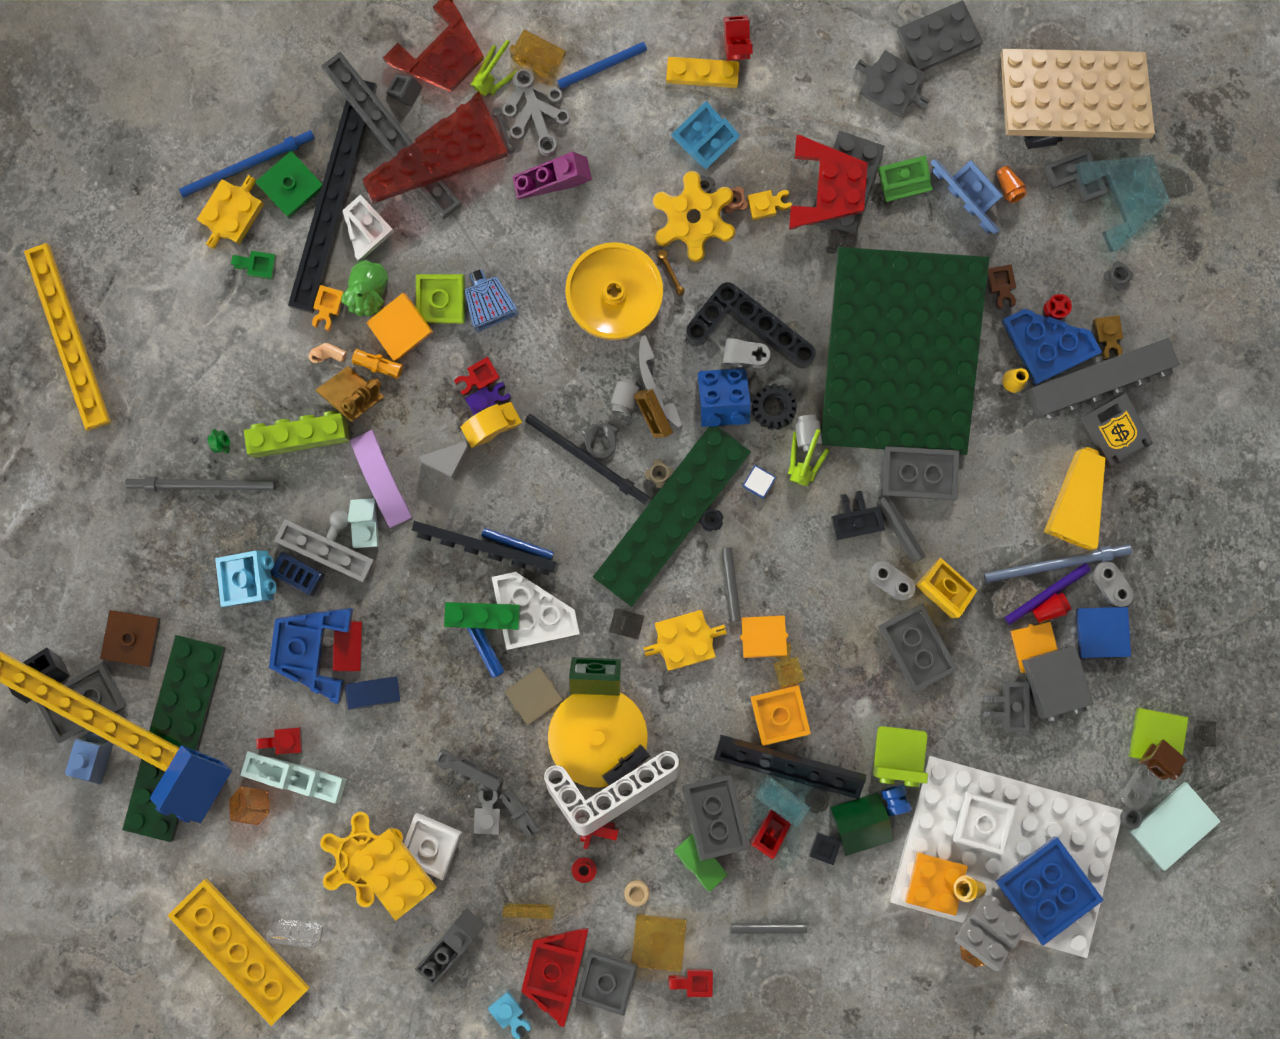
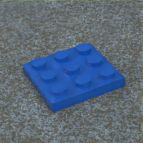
(1049, 890)

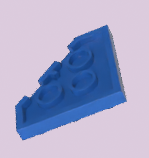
(1048, 344)

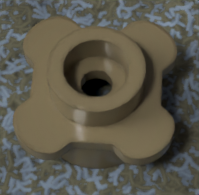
(652, 473)

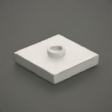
(984, 823)
(432, 844)

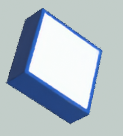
(759, 481)

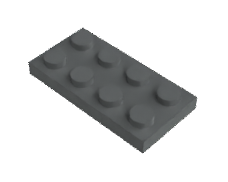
(867, 152)

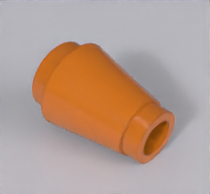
(1011, 186)

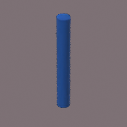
(517, 544)

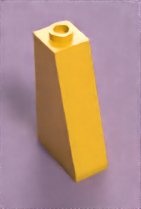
(1079, 502)

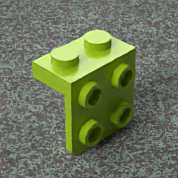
(900, 756)

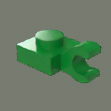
(258, 265)

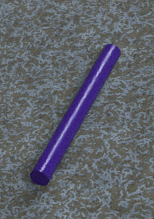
(1047, 593)

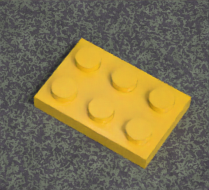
(393, 873)

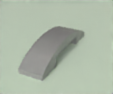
(645, 358)

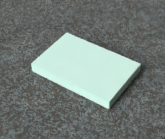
(1175, 826)

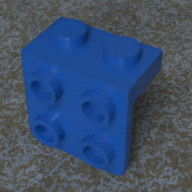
(724, 397)

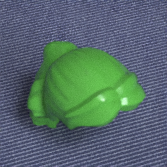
(365, 288)

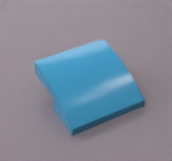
(705, 135)

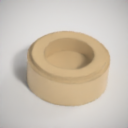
(636, 893)

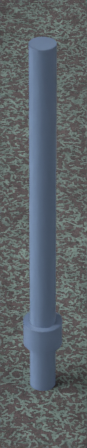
(1103, 554)

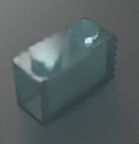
(781, 801)

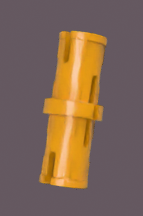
(377, 364)

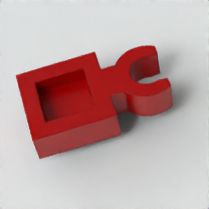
(481, 374)

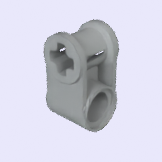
(739, 354)

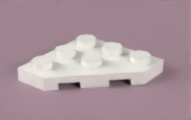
(541, 614)

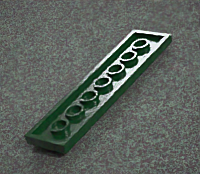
(671, 514)
(179, 720)

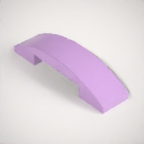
(380, 479)

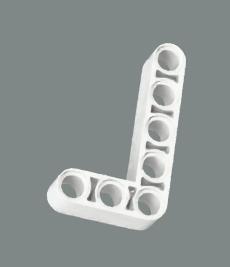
(611, 794)

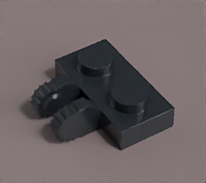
(857, 522)

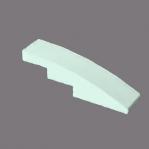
(293, 777)

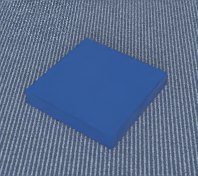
(1103, 632)

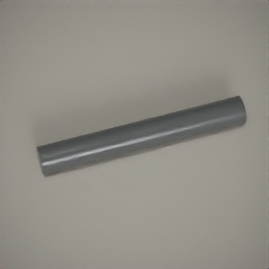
(731, 584)
(768, 928)

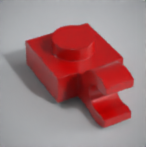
(285, 741)
(697, 983)

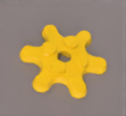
(694, 233)
(346, 848)

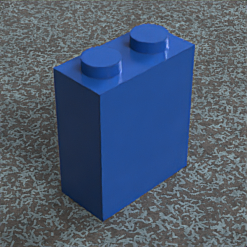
(190, 785)

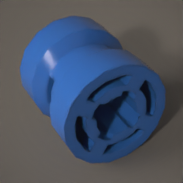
(896, 800)

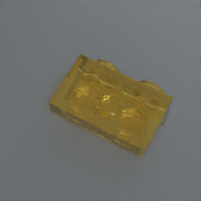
(537, 53)

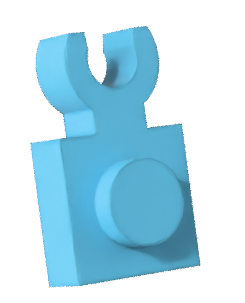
(507, 1012)

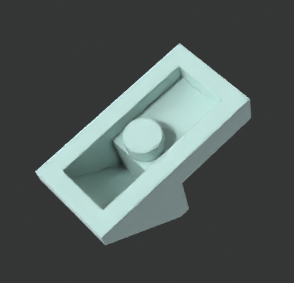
(363, 523)

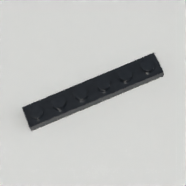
(475, 545)
(790, 767)

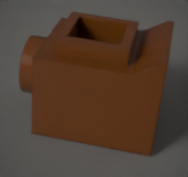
(1163, 760)

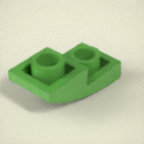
(708, 871)

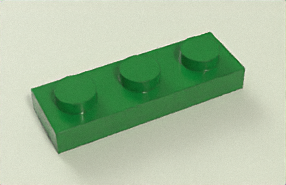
(482, 615)

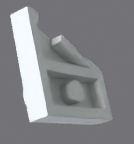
(365, 227)

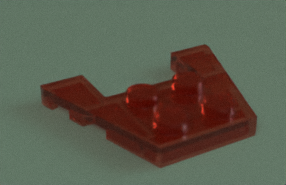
(447, 58)

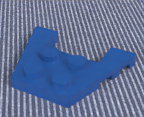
(298, 649)

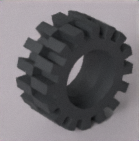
(780, 393)

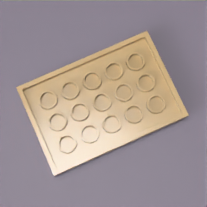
(1076, 93)

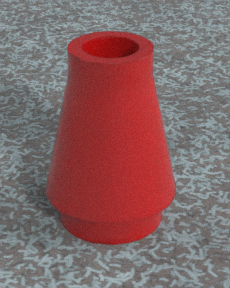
(1052, 608)

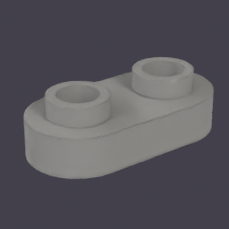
(891, 582)
(1112, 585)

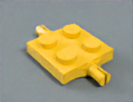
(230, 212)
(685, 640)

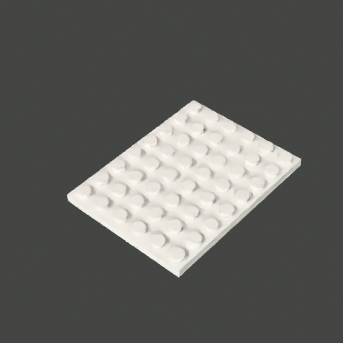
(1081, 825)

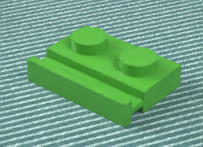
(905, 178)

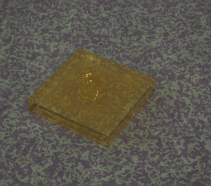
(659, 942)

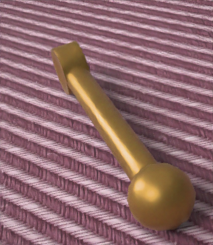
(662, 255)

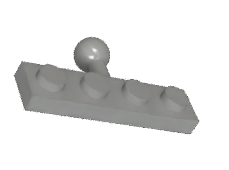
(326, 549)

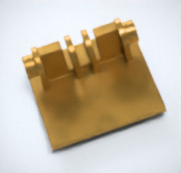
(351, 393)

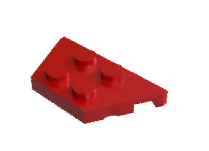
(554, 971)

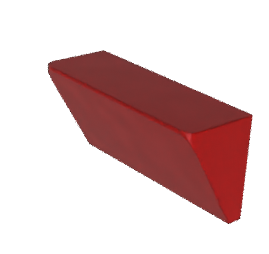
(348, 648)

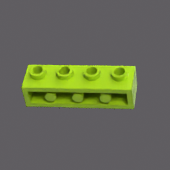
(296, 435)

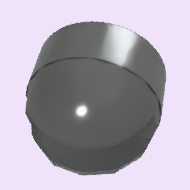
(1133, 813)

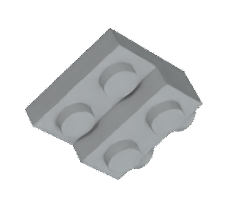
(990, 931)

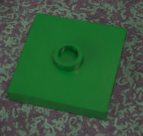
(289, 184)

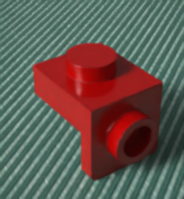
(606, 831)

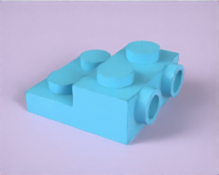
(245, 578)

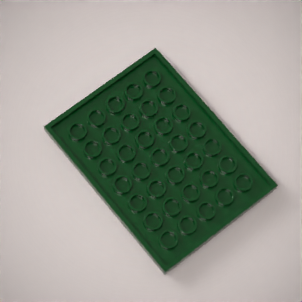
(903, 349)

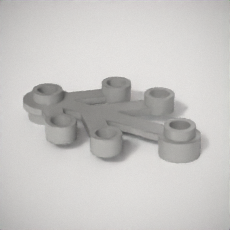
(534, 107)

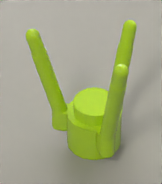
(483, 79)
(802, 473)

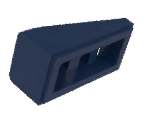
(313, 583)

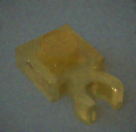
(788, 670)

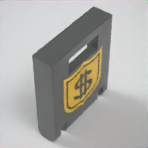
(1118, 435)

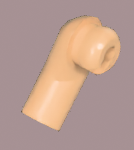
(325, 352)

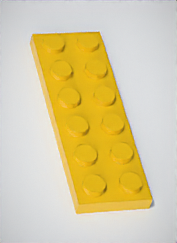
(238, 951)

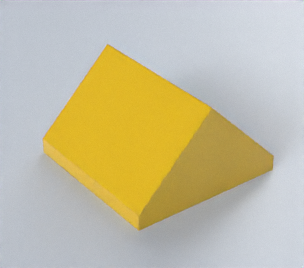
(946, 588)

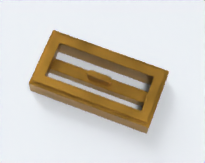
(653, 413)

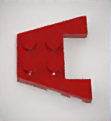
(839, 186)

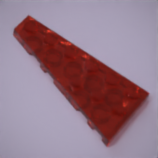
(445, 149)

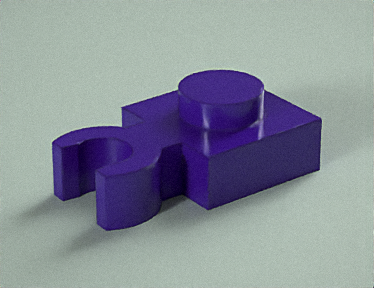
(483, 399)

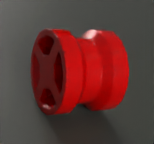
(1061, 303)

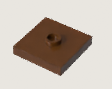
(130, 638)

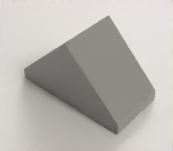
(447, 460)

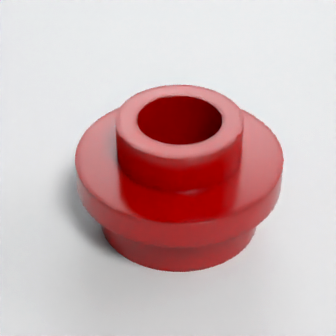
(584, 861)

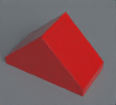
(770, 834)

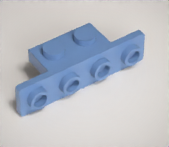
(974, 189)

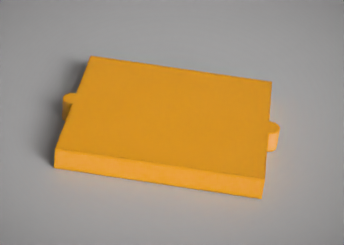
(764, 636)
(1033, 641)

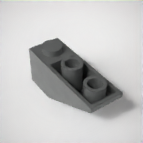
(450, 946)

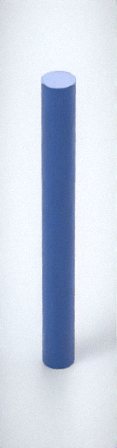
(602, 65)

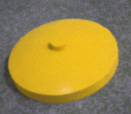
(614, 291)
(593, 734)

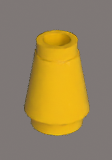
(1011, 382)
(968, 888)

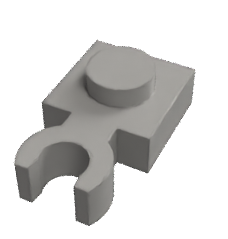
(487, 817)

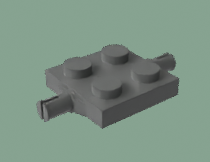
(892, 83)

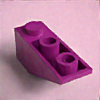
(553, 176)

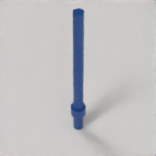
(290, 144)

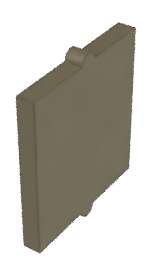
(533, 695)

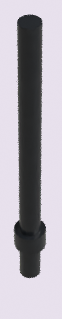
(625, 485)

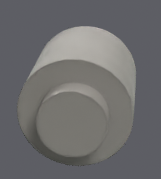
(623, 397)
(805, 431)

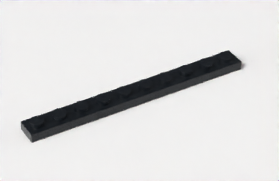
(328, 208)

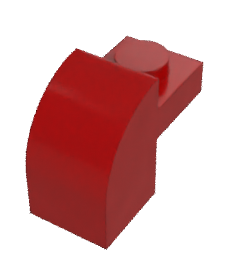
(737, 37)

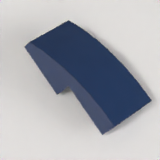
(372, 692)

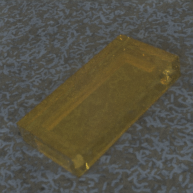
(528, 911)

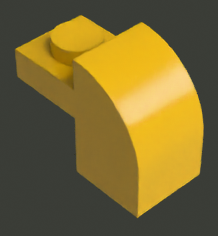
(489, 423)

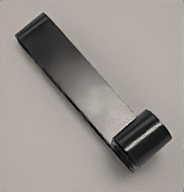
(751, 322)

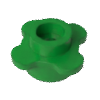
(219, 441)

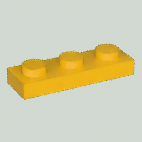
(702, 72)

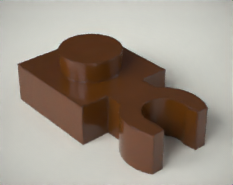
(1002, 281)

